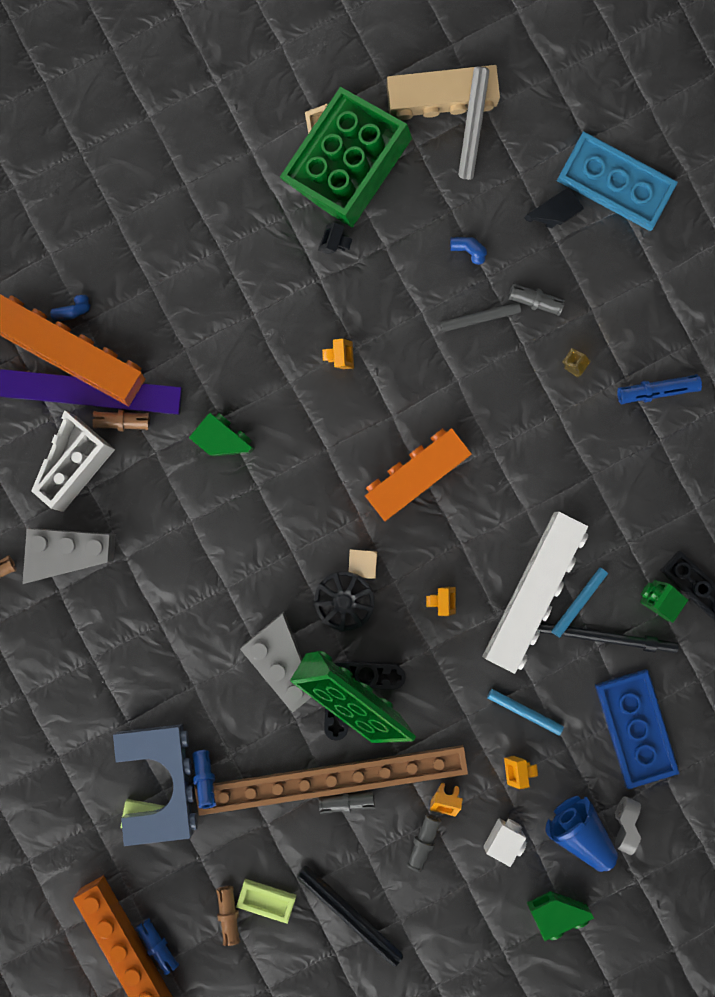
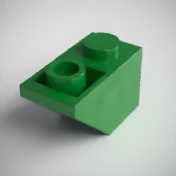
(218, 439)
(663, 600)
(558, 914)

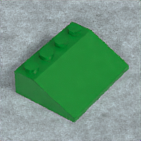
(347, 156)
(350, 700)

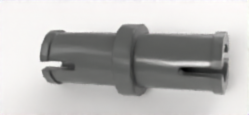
(536, 299)
(346, 802)
(424, 843)

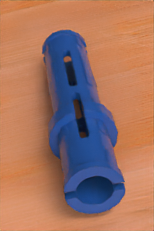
(647, 391)

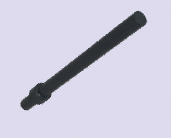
(648, 643)

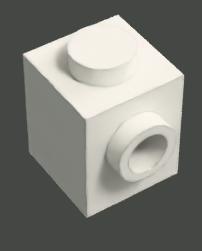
(505, 841)

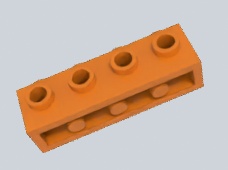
(418, 474)

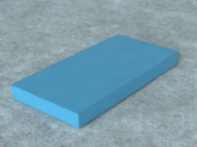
(617, 181)

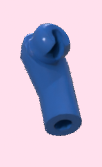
(470, 245)
(70, 312)

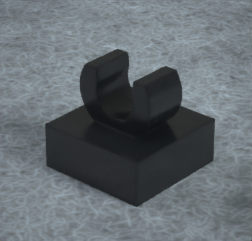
(333, 239)

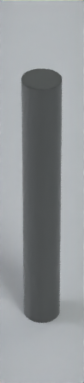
(480, 317)

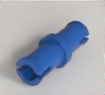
(204, 779)
(156, 946)

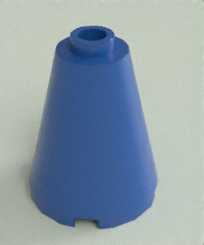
(582, 833)

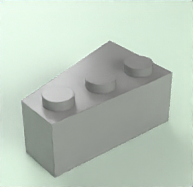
(62, 551)

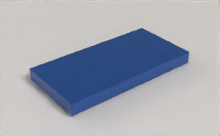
(637, 729)

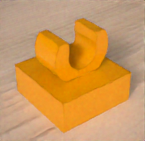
(340, 354)
(444, 601)
(519, 771)
(446, 803)

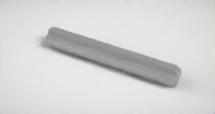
(473, 122)

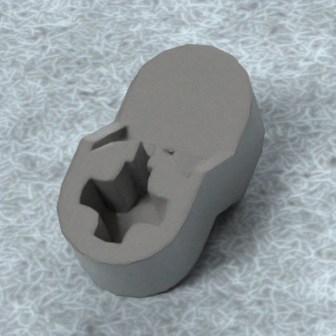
(628, 835)

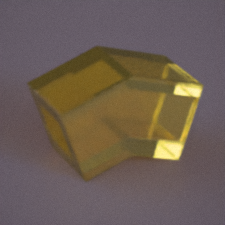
(581, 362)

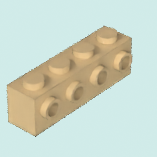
(437, 92)

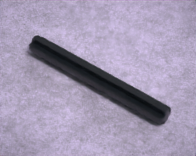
(350, 916)

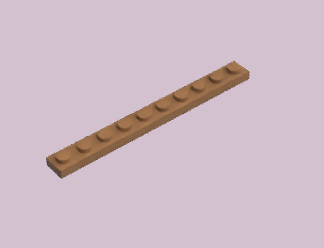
(337, 779)

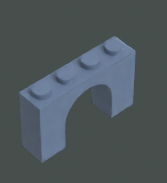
(176, 818)

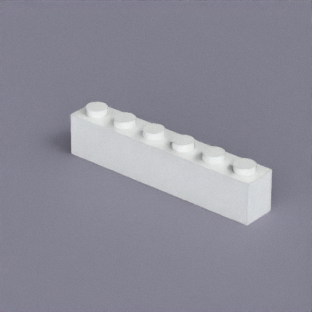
(535, 592)

